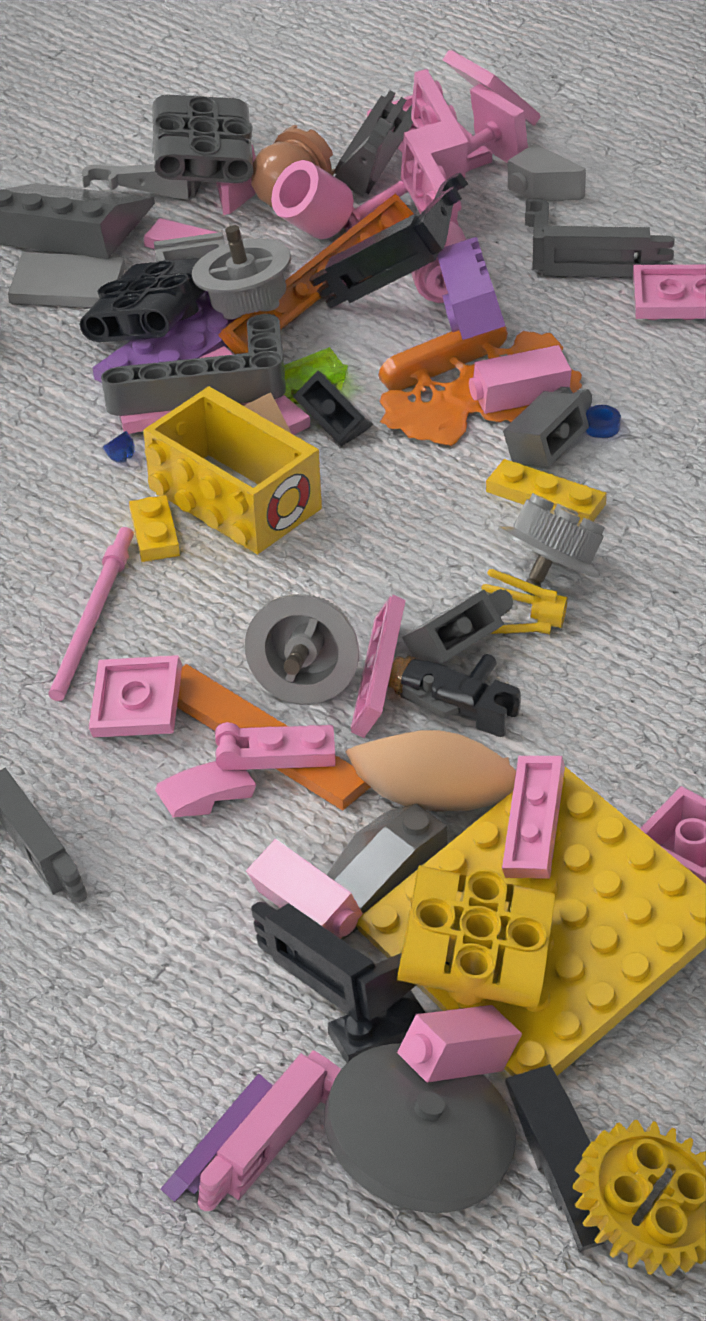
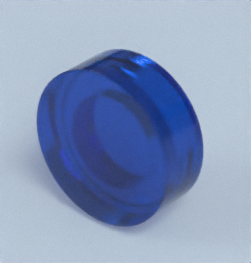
(603, 421)

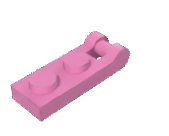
(274, 747)

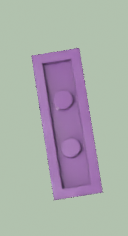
(189, 1172)

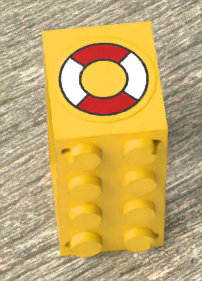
(247, 443)

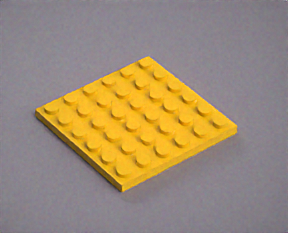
(617, 930)

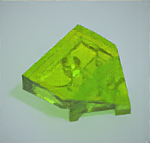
(301, 370)

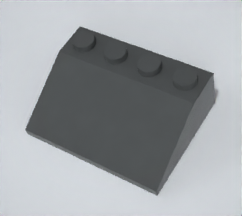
(69, 219)

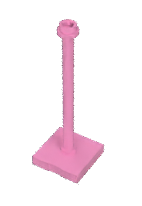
(496, 125)

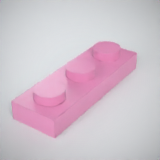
(533, 817)

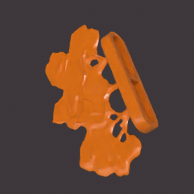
(446, 413)

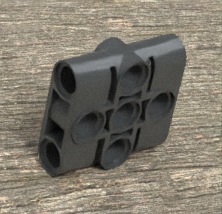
(202, 139)

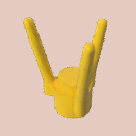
(546, 605)

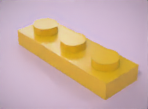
(519, 481)

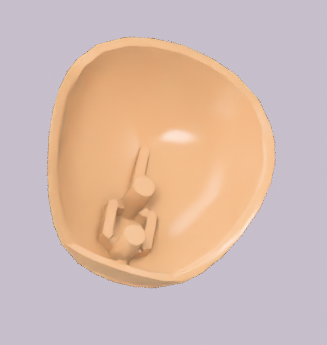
(434, 770)

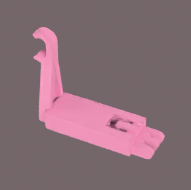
(267, 1129)

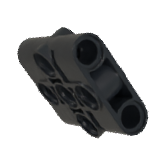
(143, 302)

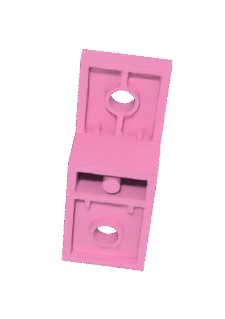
(436, 146)

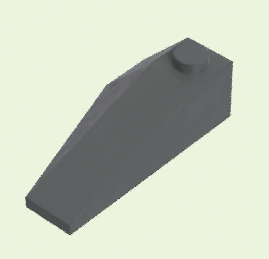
(387, 853)

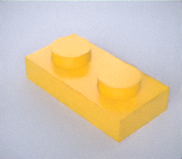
(154, 528)

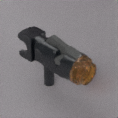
(457, 694)

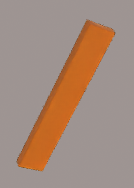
(216, 705)

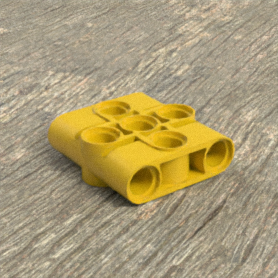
(477, 937)

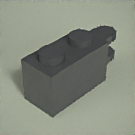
(548, 426)
(459, 626)

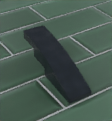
(554, 1141)

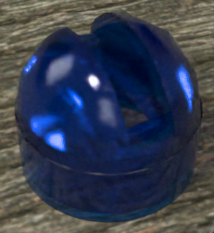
(120, 448)

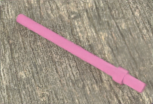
(113, 562)

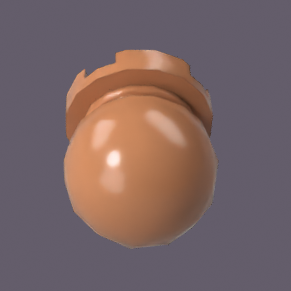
(288, 148)

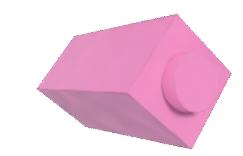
(518, 378)
(290, 879)
(459, 1043)

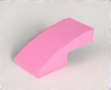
(198, 788)

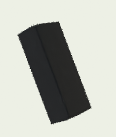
(332, 409)

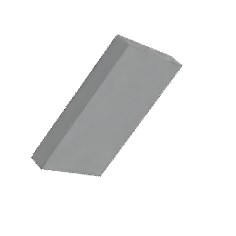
(62, 279)

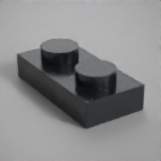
(389, 1027)

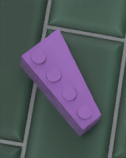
(471, 296)

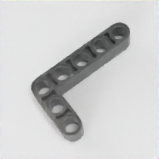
(171, 383)

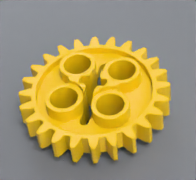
(618, 1178)

